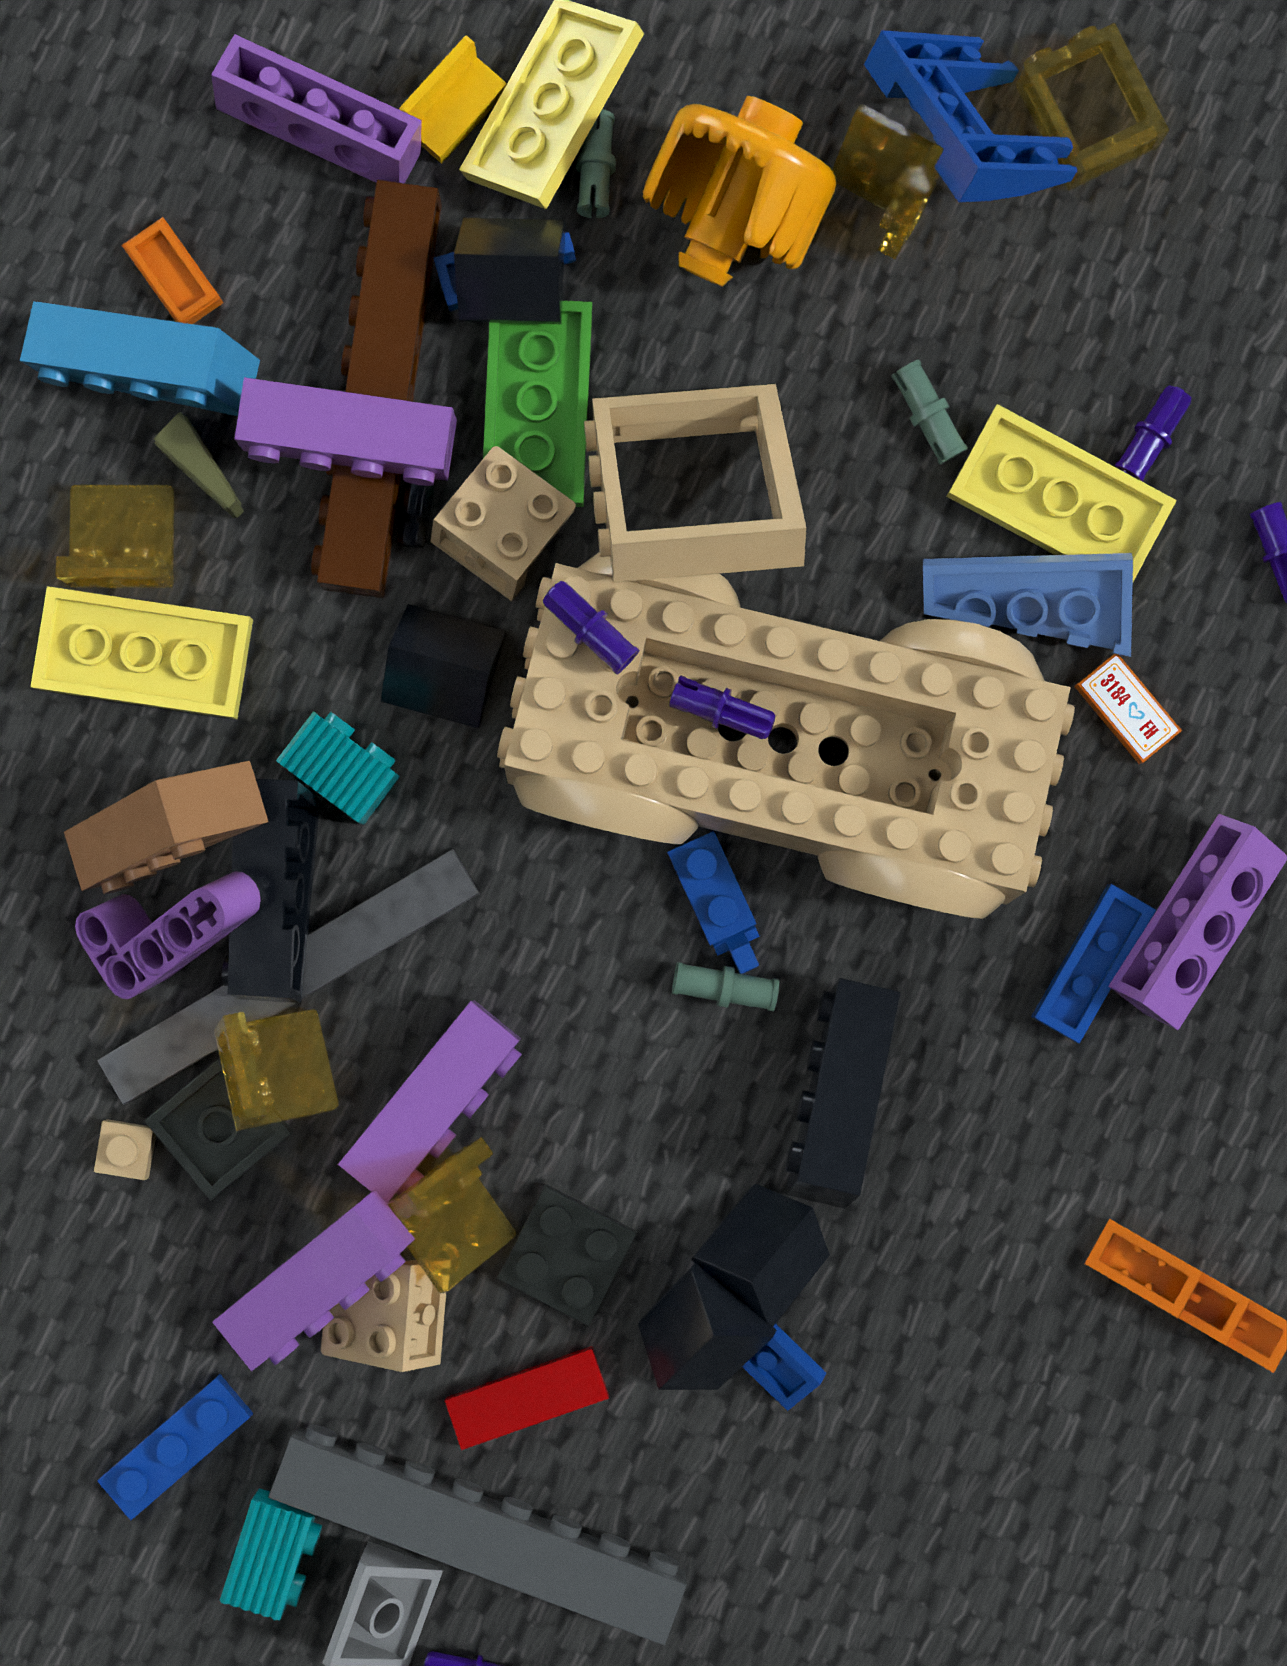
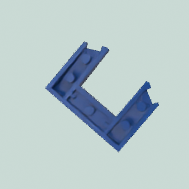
(974, 162)

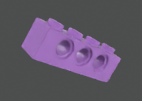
(316, 112)
(1199, 921)

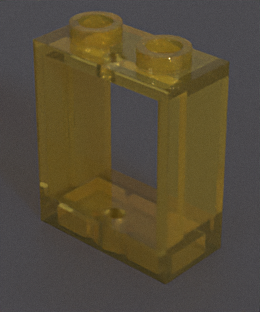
(1050, 122)

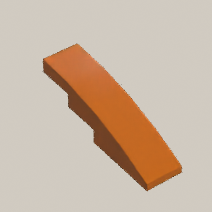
(1190, 1295)

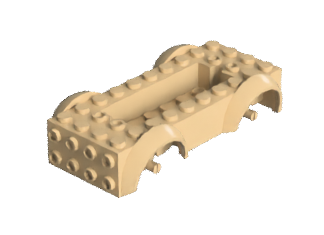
(938, 719)

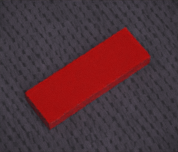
(526, 1397)

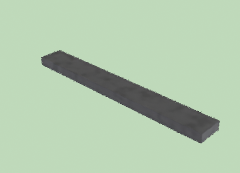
(329, 955)

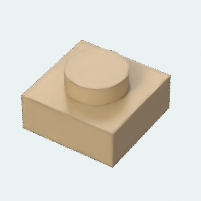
(125, 1149)

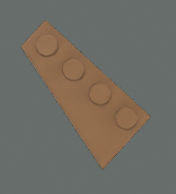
(164, 824)

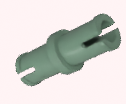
(595, 167)
(929, 412)
(725, 986)

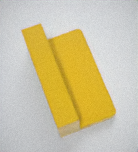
(454, 99)

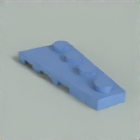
(1049, 595)

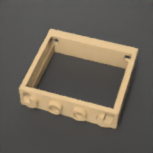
(702, 547)

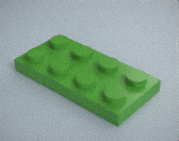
(541, 396)

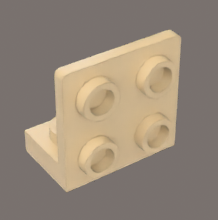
(500, 521)
(391, 1325)

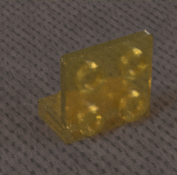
(889, 170)
(120, 537)
(275, 1068)
(453, 1218)

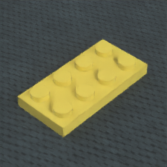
(551, 102)
(1057, 492)
(142, 652)

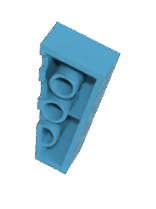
(137, 356)

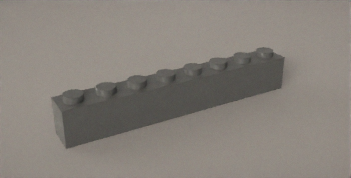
(480, 1533)

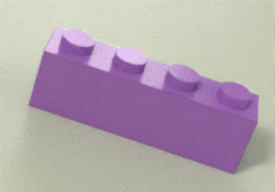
(345, 430)
(430, 1101)
(315, 1280)

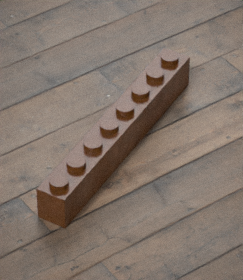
(379, 363)

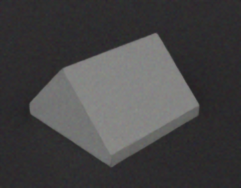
(383, 1610)

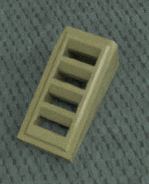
(186, 449)

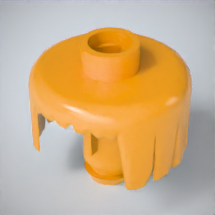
(740, 186)

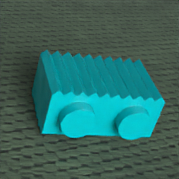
(339, 767)
(269, 1556)

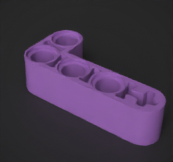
(140, 954)

